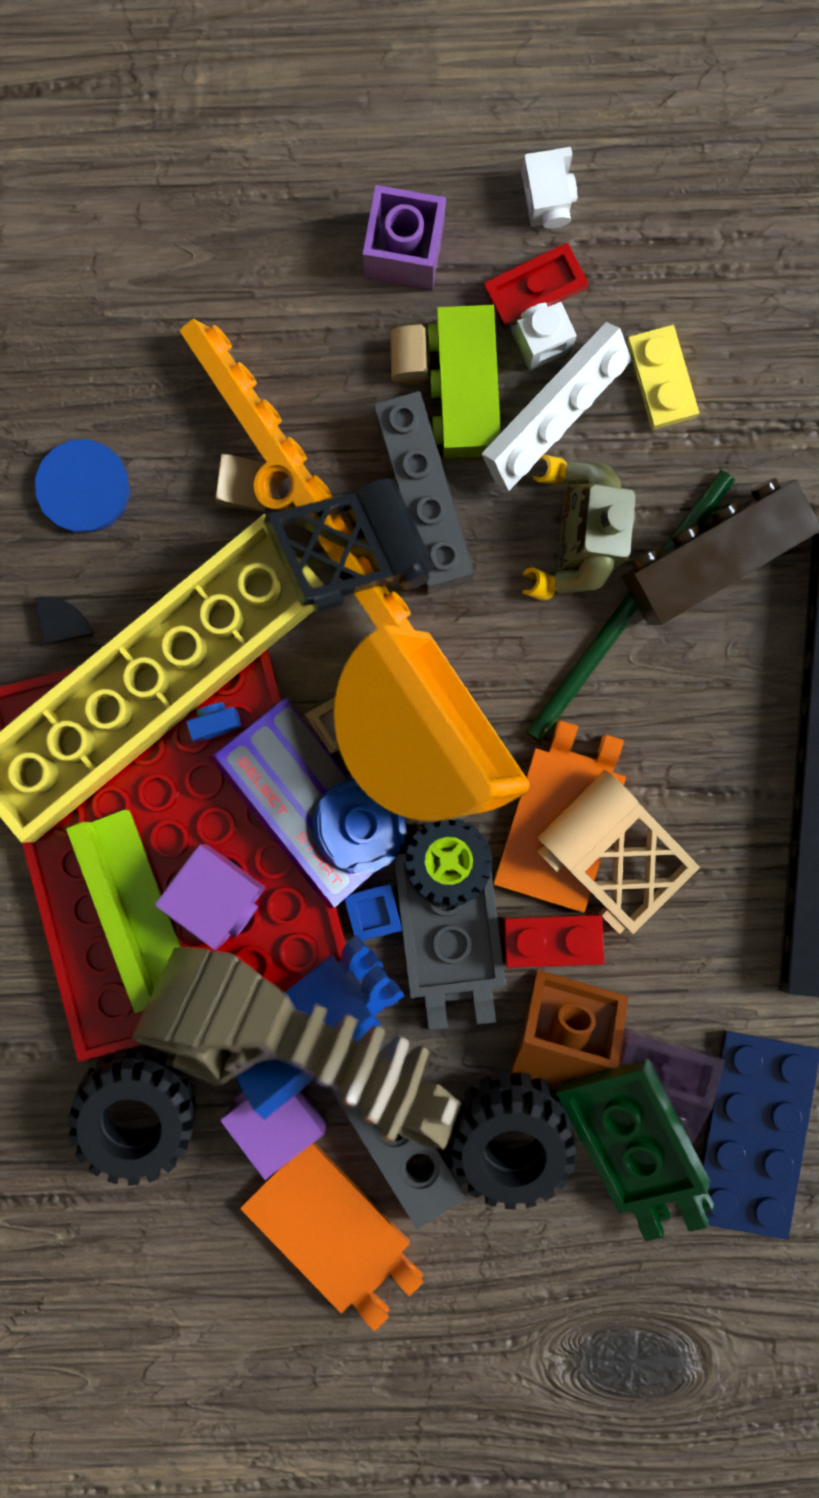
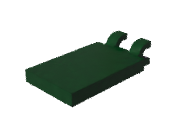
(638, 1146)

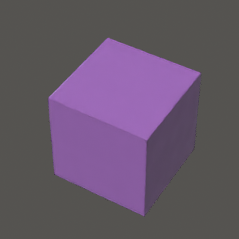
(404, 237)
(211, 897)
(278, 1137)

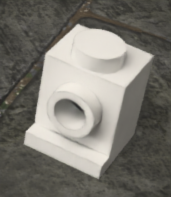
(549, 187)
(543, 334)

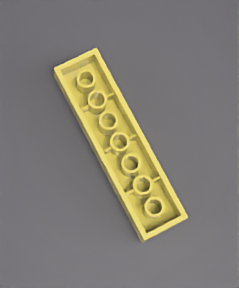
(146, 681)

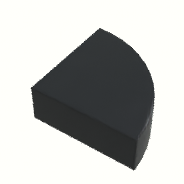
(61, 621)

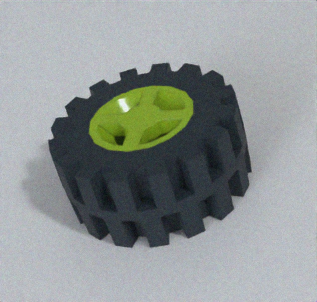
(446, 841)

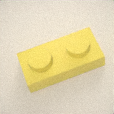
(662, 377)

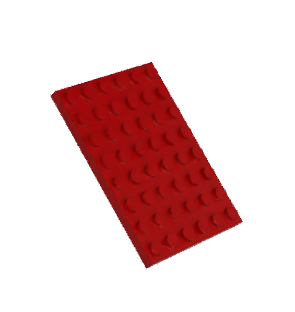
(176, 806)

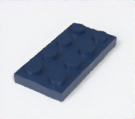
(758, 1132)

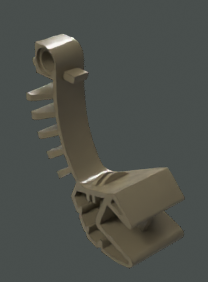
(228, 1018)

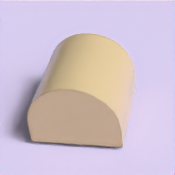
(410, 355)

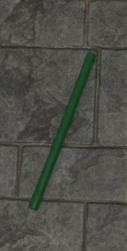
(619, 620)

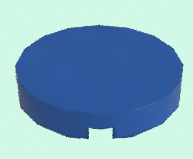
(82, 486)
(356, 830)

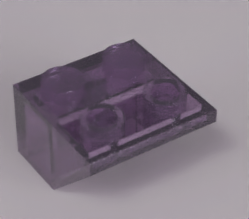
(685, 1072)

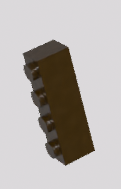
(720, 552)

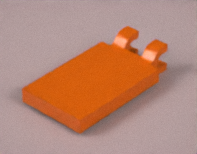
(554, 784)
(333, 1233)

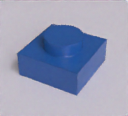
(214, 722)
(373, 912)

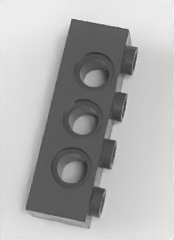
(424, 488)
(420, 1195)

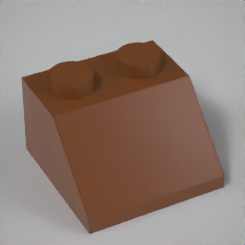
(568, 1030)

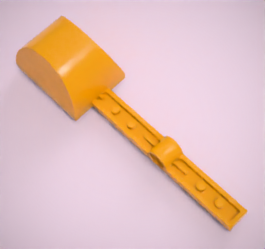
(399, 704)

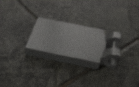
(451, 950)

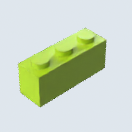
(465, 380)

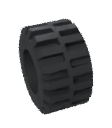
(126, 1152)
(519, 1173)

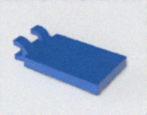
(338, 990)

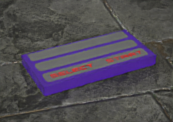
(281, 776)

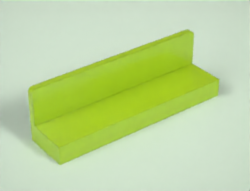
(125, 901)

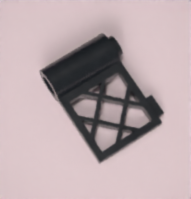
(384, 535)

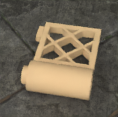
(587, 832)

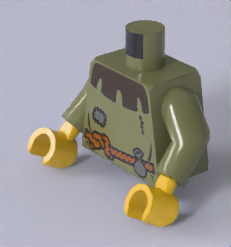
(593, 527)

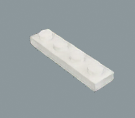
(557, 406)

